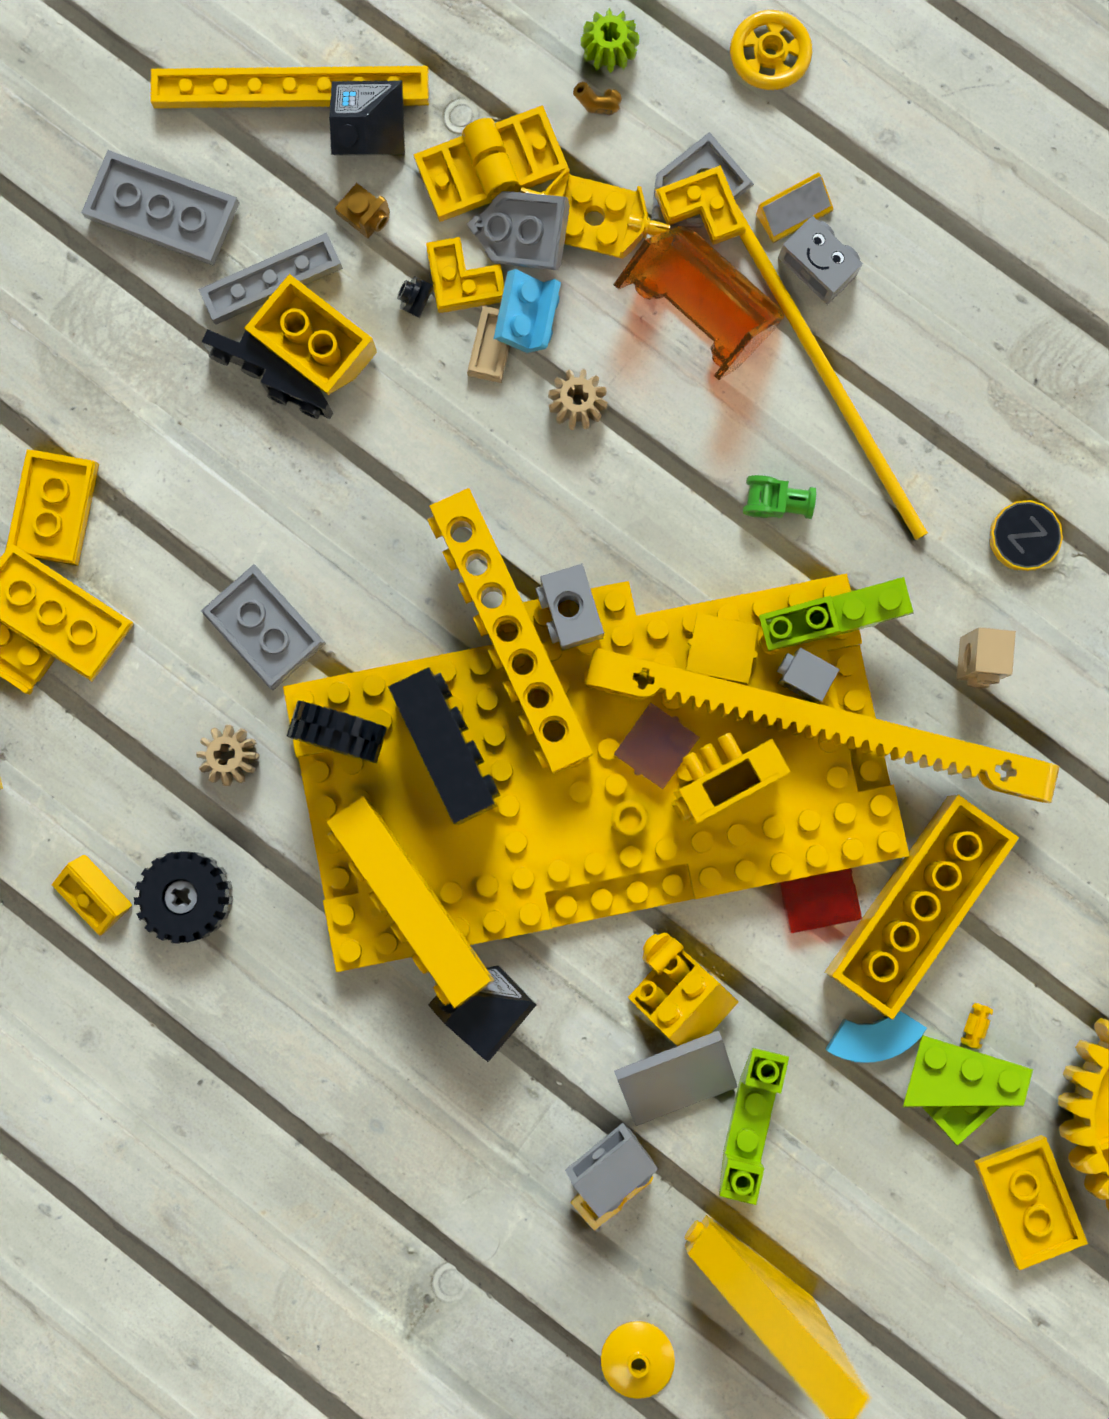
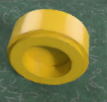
(630, 818)

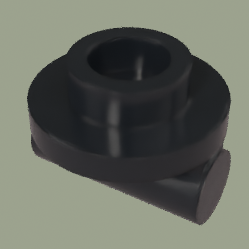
(414, 295)

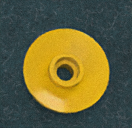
(632, 1342)

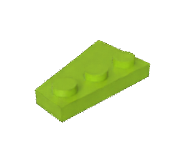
(964, 1078)

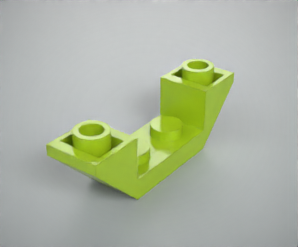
(749, 1125)

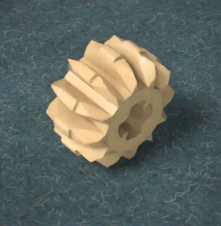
(565, 394)
(234, 765)

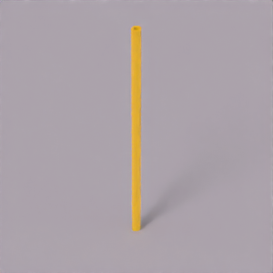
(832, 382)

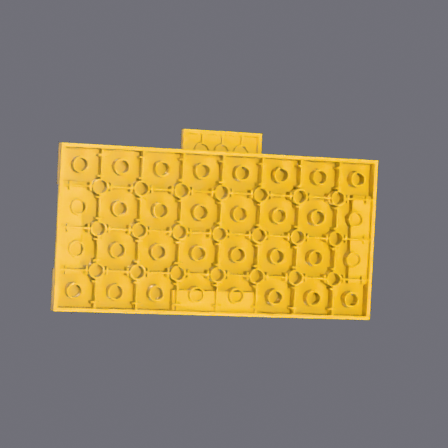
(551, 841)

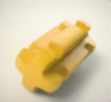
(977, 1026)

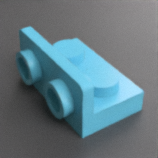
(527, 312)

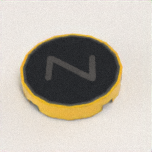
(1025, 535)

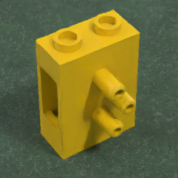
(726, 782)

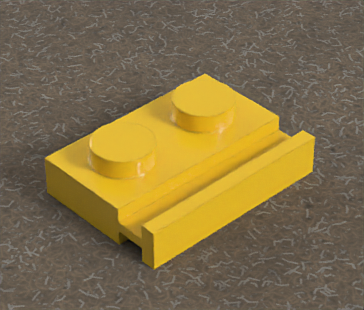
(21, 660)

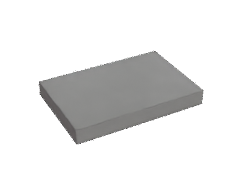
(263, 627)
(676, 1078)

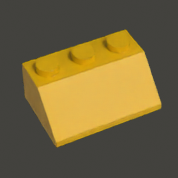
(312, 336)

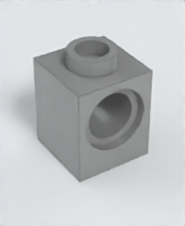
(806, 675)

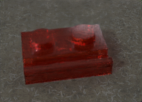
(820, 900)

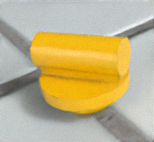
(660, 951)

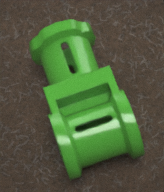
(777, 498)

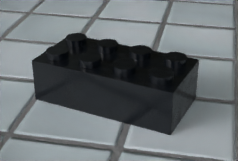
(443, 746)

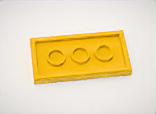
(58, 614)

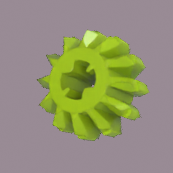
(606, 28)

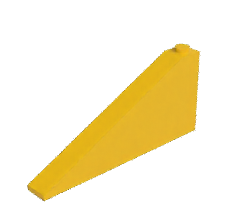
(781, 1317)

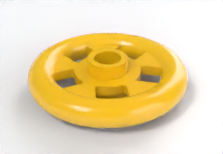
(776, 22)

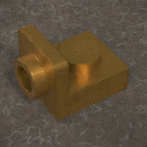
(363, 210)

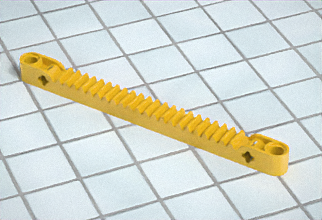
(1024, 775)

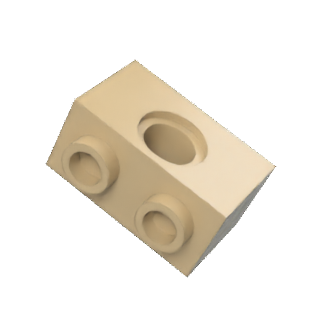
(986, 656)

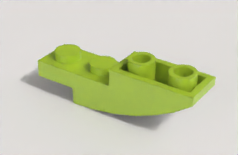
(836, 614)

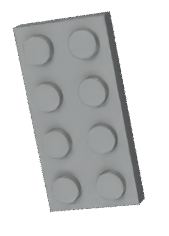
(160, 207)

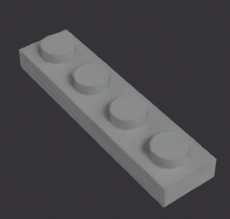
(258, 282)

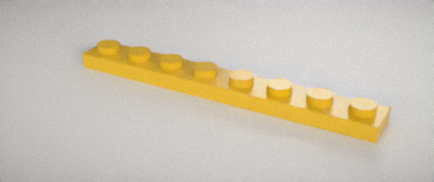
(275, 85)

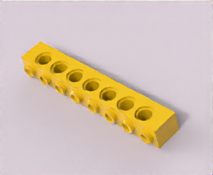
(462, 511)

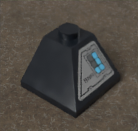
(367, 118)
(488, 1016)

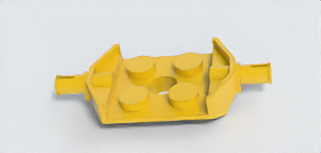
(622, 209)

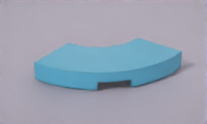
(875, 1040)

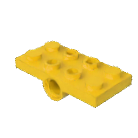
(489, 161)

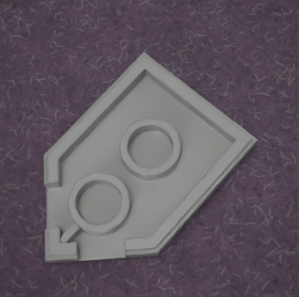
(698, 158)
(523, 229)

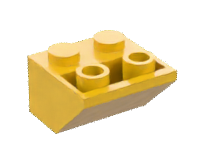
(683, 1000)

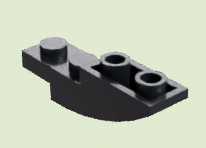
(279, 378)

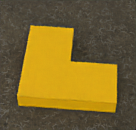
(703, 195)
(458, 287)

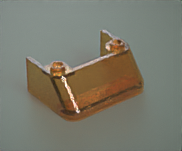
(706, 291)

